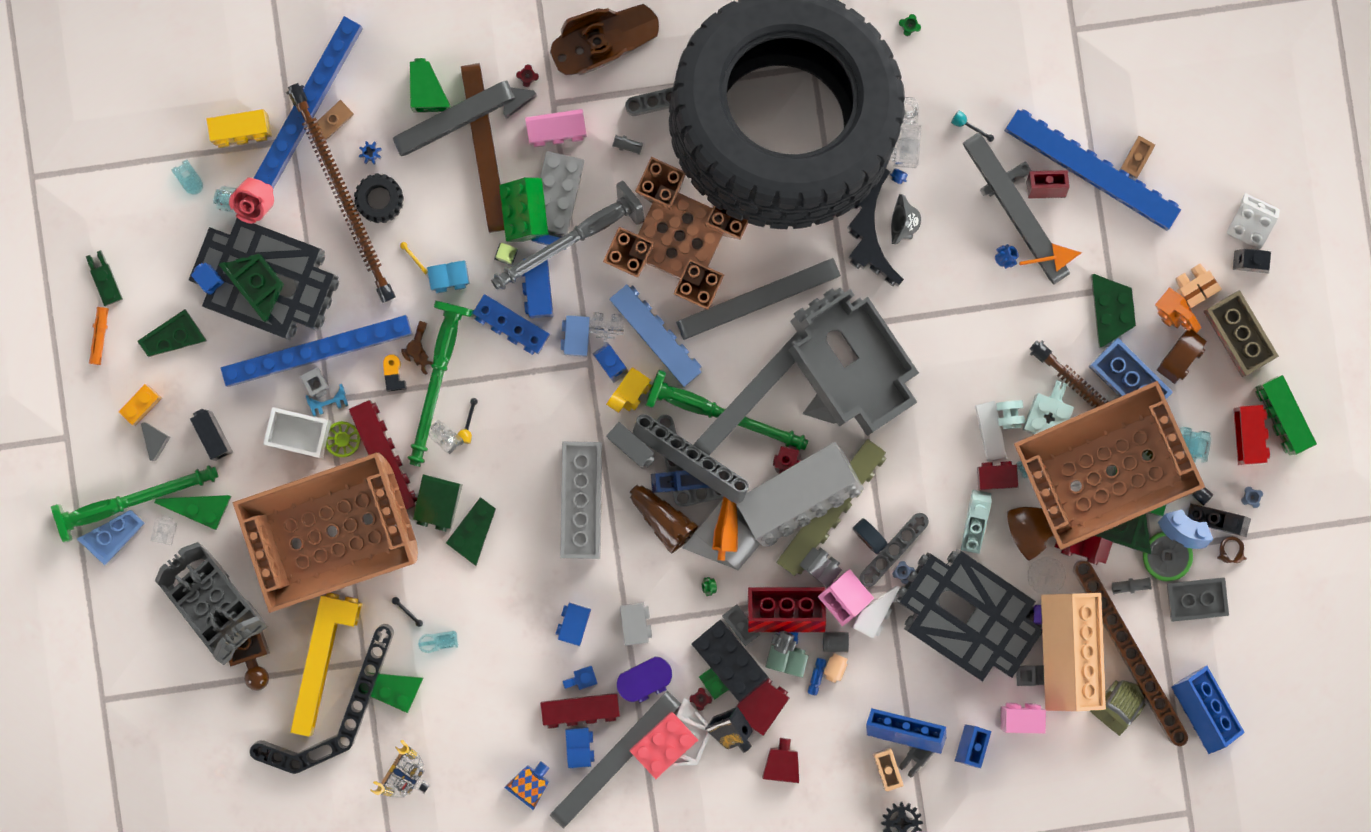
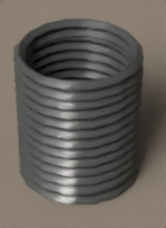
(836, 642)

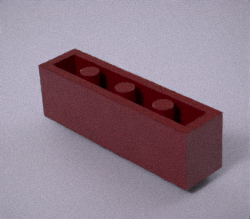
(580, 709)

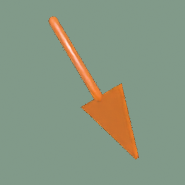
(1061, 257)

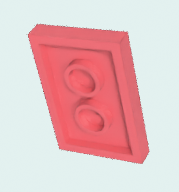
(663, 745)

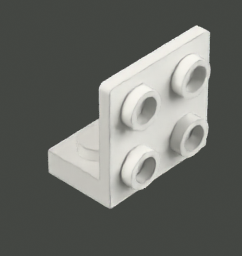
(1253, 221)

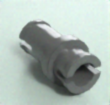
(627, 144)

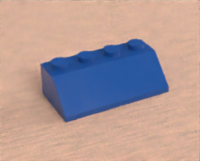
(1208, 710)

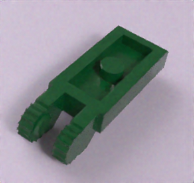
(104, 280)

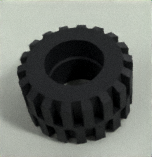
(369, 184)

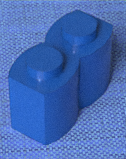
(578, 747)

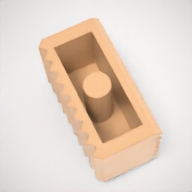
(888, 769)

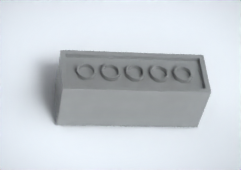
(800, 495)
(581, 500)

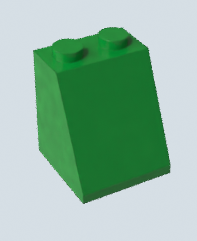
(425, 89)

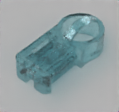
(441, 640)

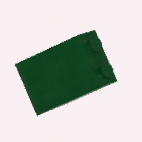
(437, 502)

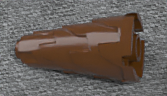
(669, 524)

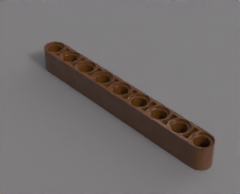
(484, 152)

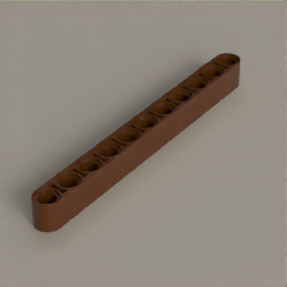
(1138, 658)

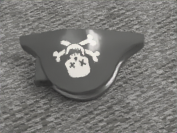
(905, 220)

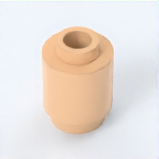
(835, 668)

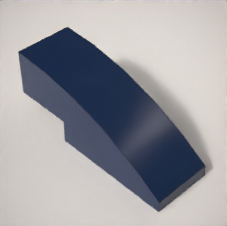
(675, 482)

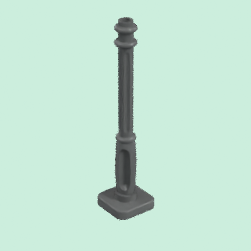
(626, 205)

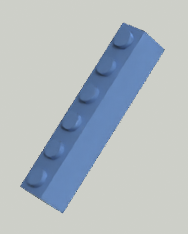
(655, 335)

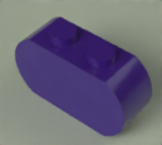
(644, 679)

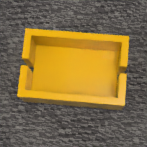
(239, 128)

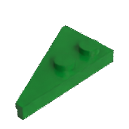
(202, 509)

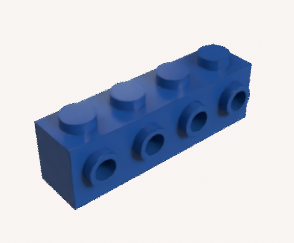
(510, 323)
(906, 731)

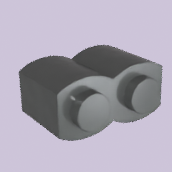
(820, 566)

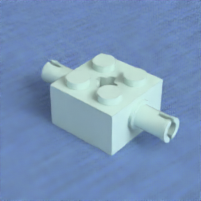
(1046, 405)

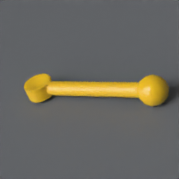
(404, 245)

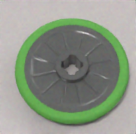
(1167, 569)

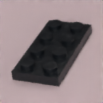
(730, 660)

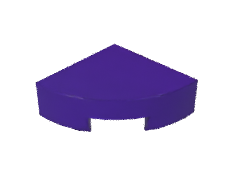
(1037, 614)

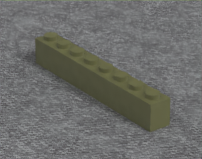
(816, 531)

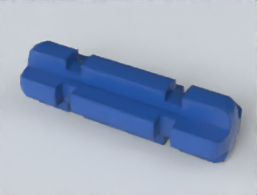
(817, 676)

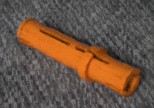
(98, 336)

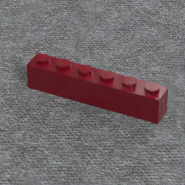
(375, 441)

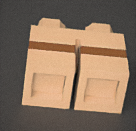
(1198, 289)

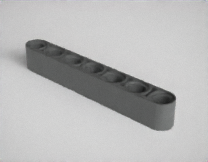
(454, 118)
(690, 458)

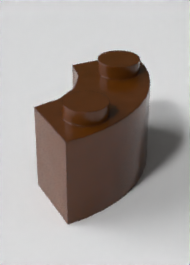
(1181, 356)

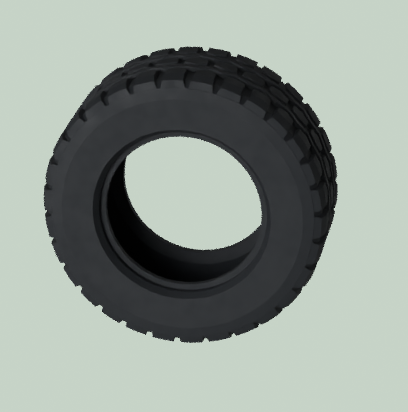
(769, 184)

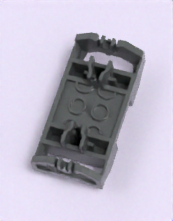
(210, 602)

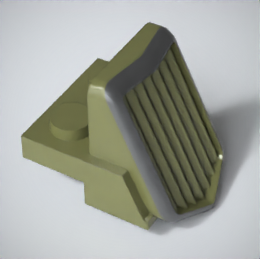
(1123, 706)

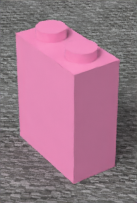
(846, 597)

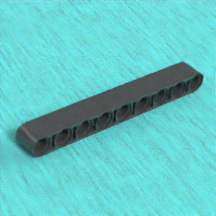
(1013, 205)
(758, 299)
(747, 399)
(612, 761)

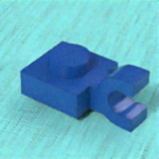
(583, 678)

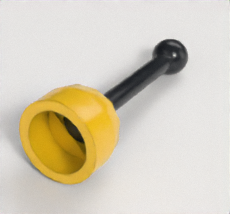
(465, 434)

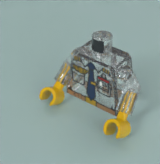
(403, 775)

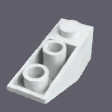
(871, 616)

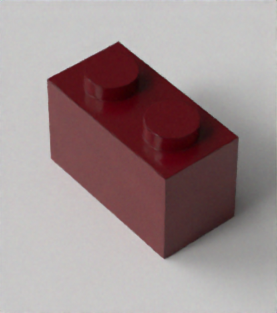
(1047, 184)
(997, 476)

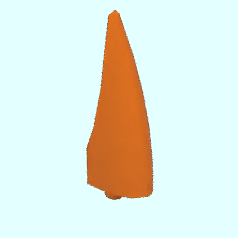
(726, 529)

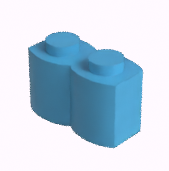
(448, 276)

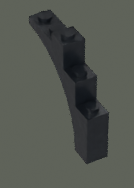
(868, 249)

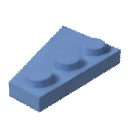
(109, 538)

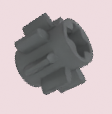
(783, 642)

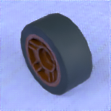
(870, 536)

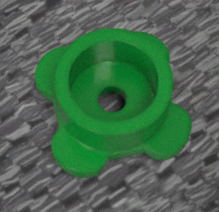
(909, 20)
(709, 586)

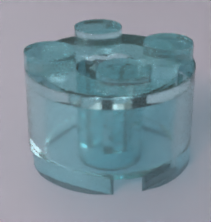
(1197, 443)

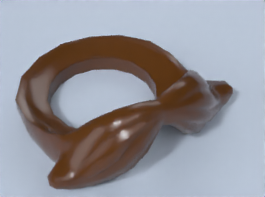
(1239, 556)

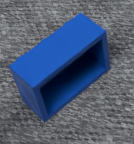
(538, 292)

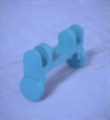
(317, 404)

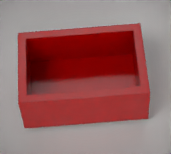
(1251, 435)

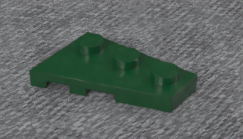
(172, 335)
(472, 531)

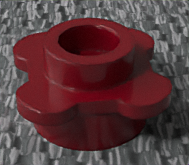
(522, 75)
(700, 704)

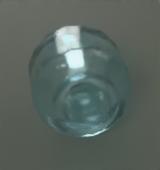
(221, 198)

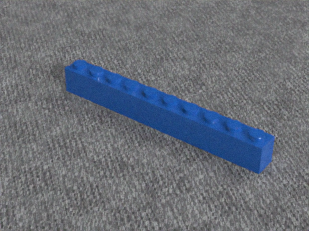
(315, 91)
(1093, 170)
(316, 351)

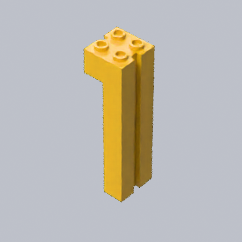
(329, 614)

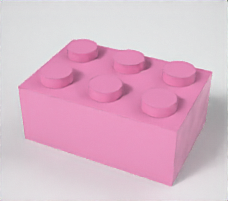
(1023, 719)

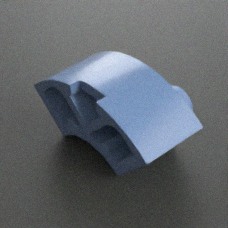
(1185, 531)

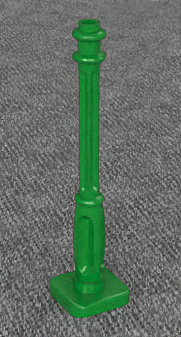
(442, 355)
(697, 404)
(103, 509)

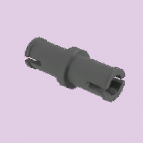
(1131, 585)

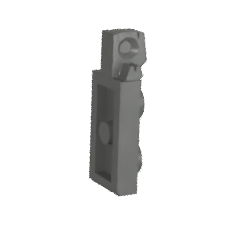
(1021, 170)

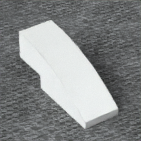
(990, 431)

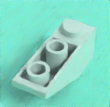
(976, 521)

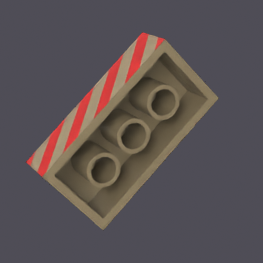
(1241, 333)

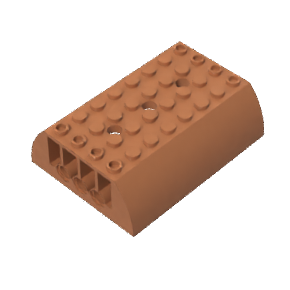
(1104, 438)
(306, 512)

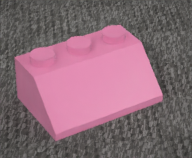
(556, 127)

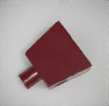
(782, 763)

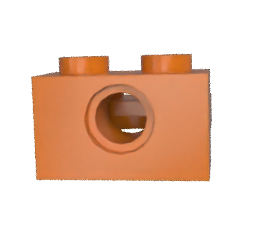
(1176, 312)

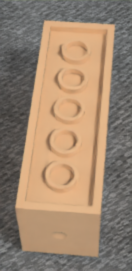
(1073, 652)

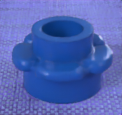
(898, 176)

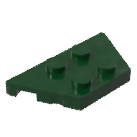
(255, 282)
(1112, 309)
(1130, 534)

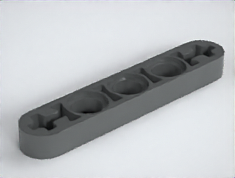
(903, 545)

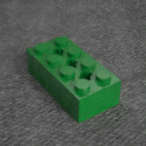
(1285, 415)

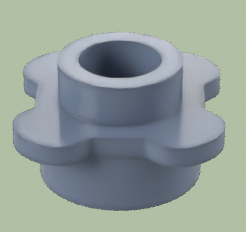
(1250, 492)
(897, 573)

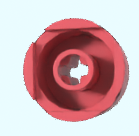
(252, 200)

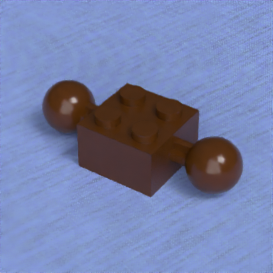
(255, 646)

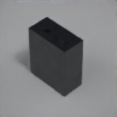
(211, 434)

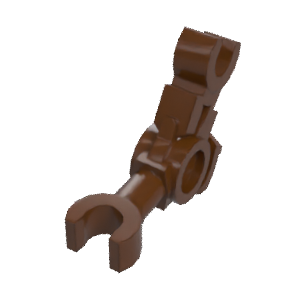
(416, 349)

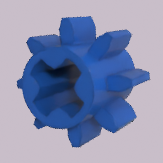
(375, 154)
(1006, 256)

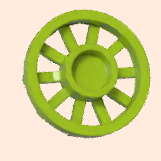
(343, 439)

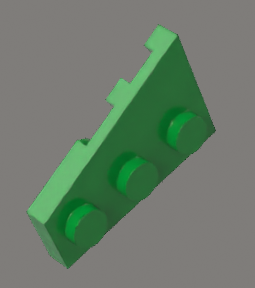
(395, 690)

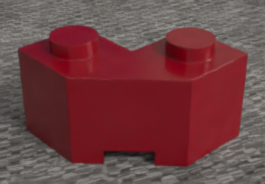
(1094, 549)

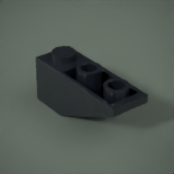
(1220, 519)

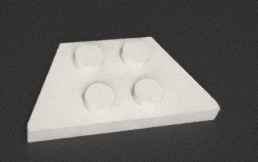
(697, 725)

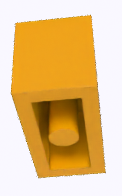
(140, 405)

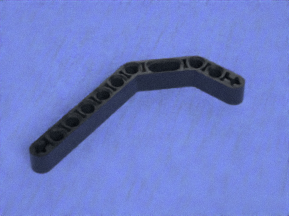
(351, 713)

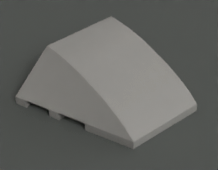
(702, 541)

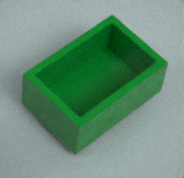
(523, 209)

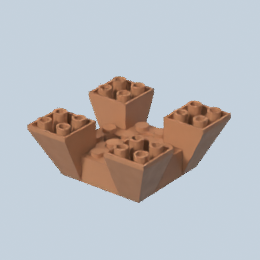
(632, 252)

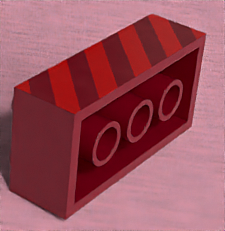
(786, 609)

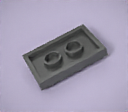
(1197, 599)

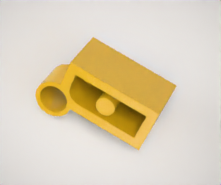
(629, 391)

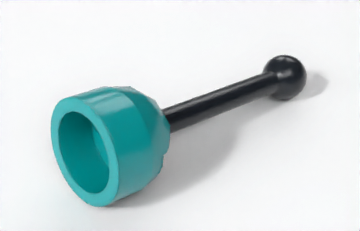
(960, 120)

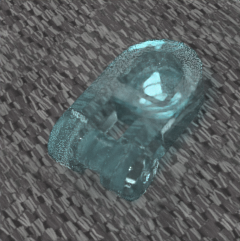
(192, 183)

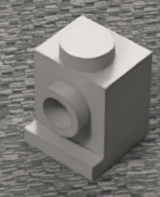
(308, 380)

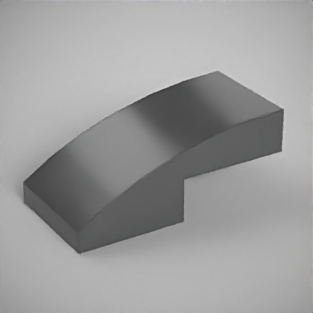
(1030, 675)

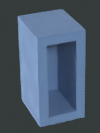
(576, 335)

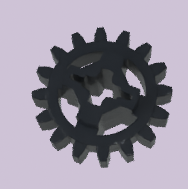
(902, 814)

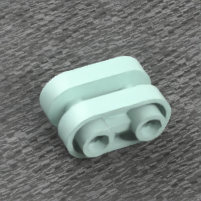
(1010, 412)

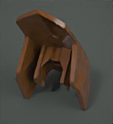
(603, 37)

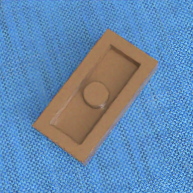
(334, 119)
(1137, 156)

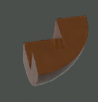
(1029, 530)

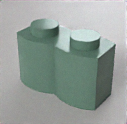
(790, 663)

